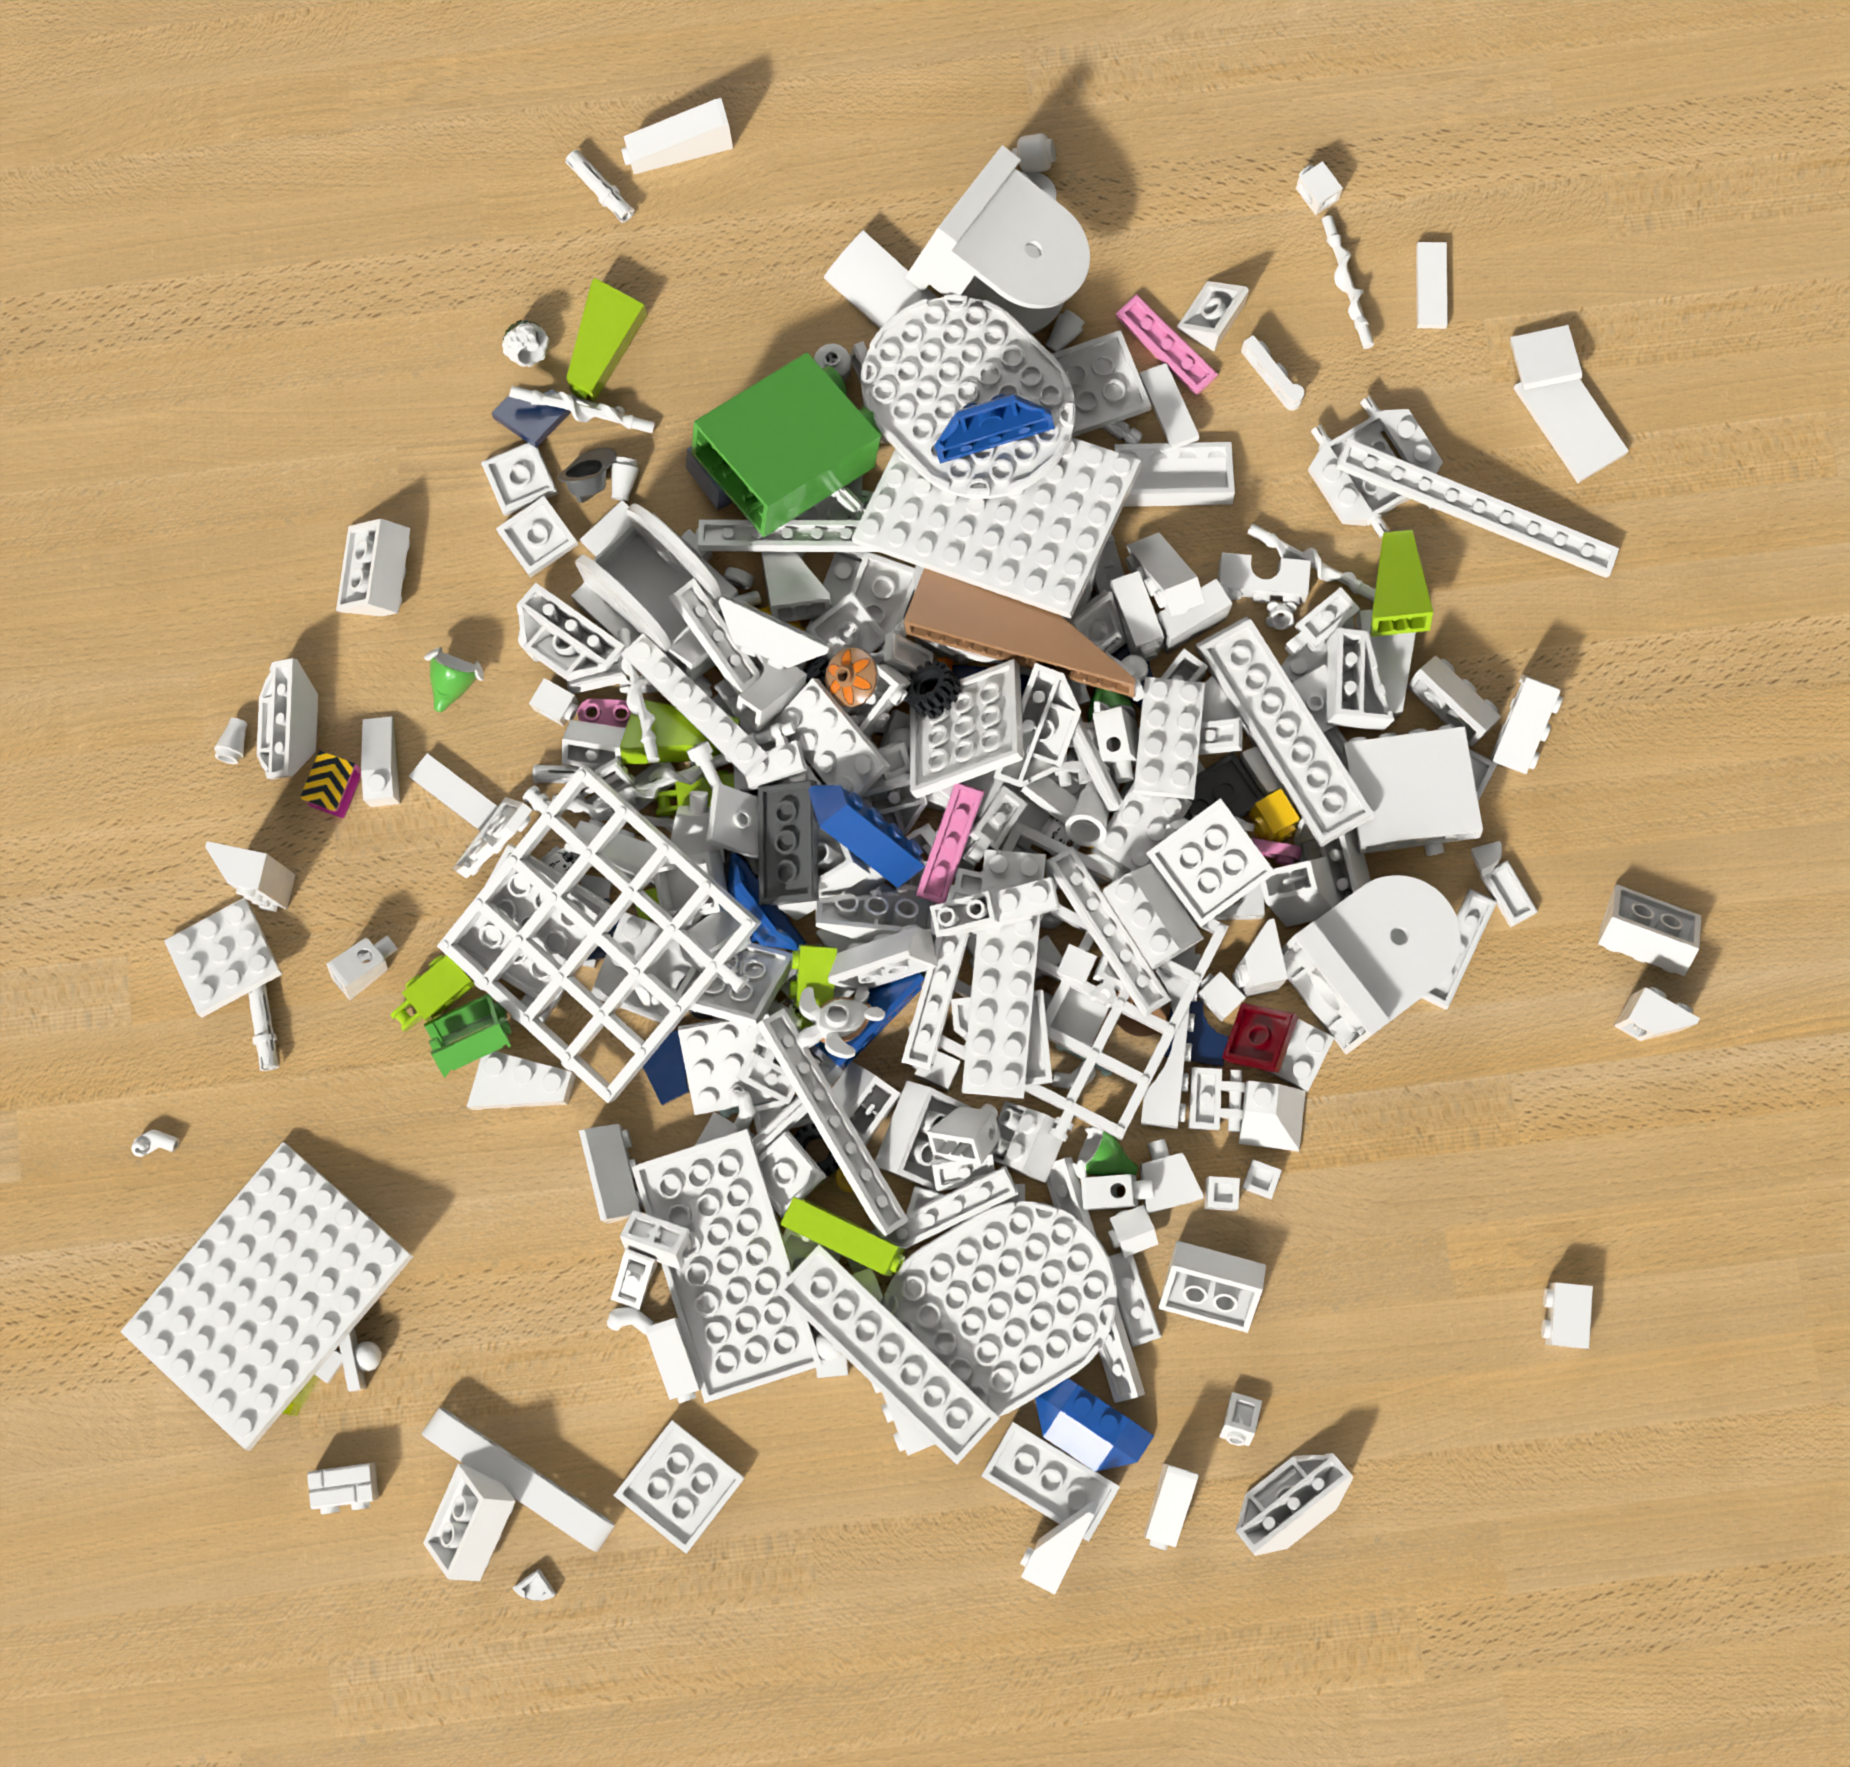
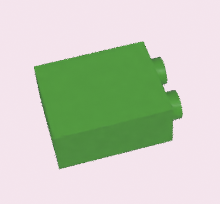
(786, 443)

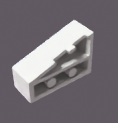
(1353, 683)
(1526, 724)

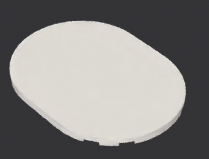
(958, 354)
(1009, 1300)

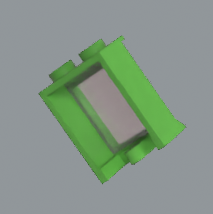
(468, 1033)

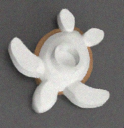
(836, 1021)

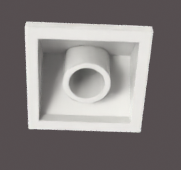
(1213, 313)

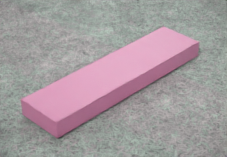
(1166, 345)
(949, 843)

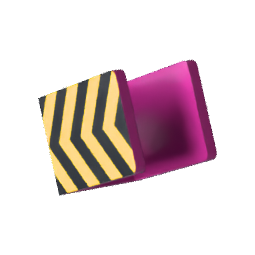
(331, 784)

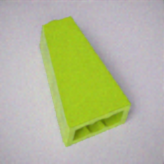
(603, 337)
(1401, 588)
(672, 732)
(843, 1236)

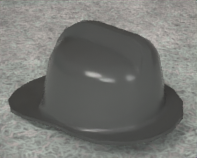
(588, 473)

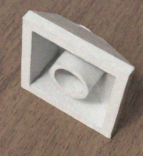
(1272, 1116)

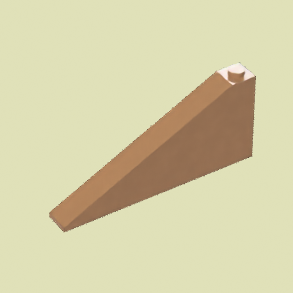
(1008, 629)

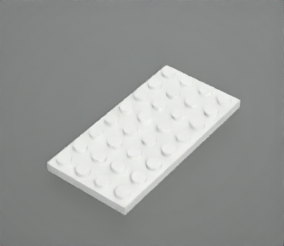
(726, 1291)

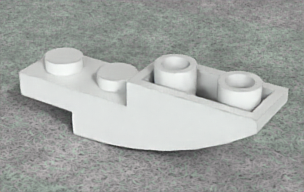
(995, 908)

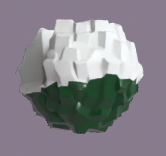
(525, 343)

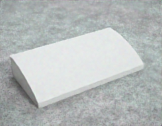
(873, 280)
(1181, 476)

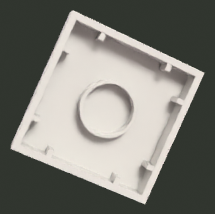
(1007, 247)
(636, 575)
(1373, 956)

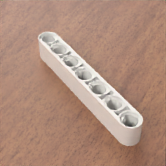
(519, 1479)

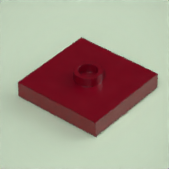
(1260, 1037)

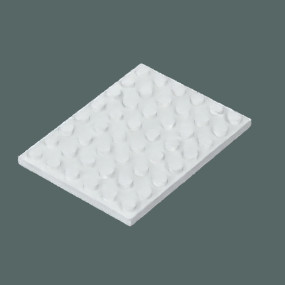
(1020, 545)
(266, 1295)

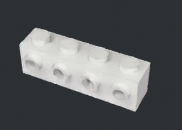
(1165, 574)
(888, 692)

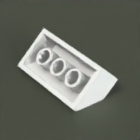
(254, 875)

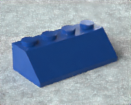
(866, 833)
(890, 998)

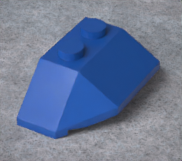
(991, 425)
(776, 927)
(1089, 1427)

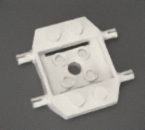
(1356, 499)

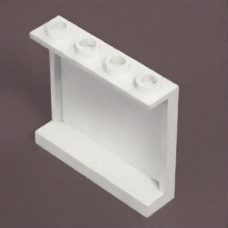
(1415, 787)

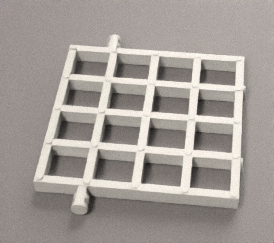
(598, 932)
(1094, 1054)

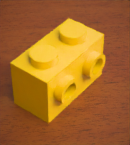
(1274, 817)

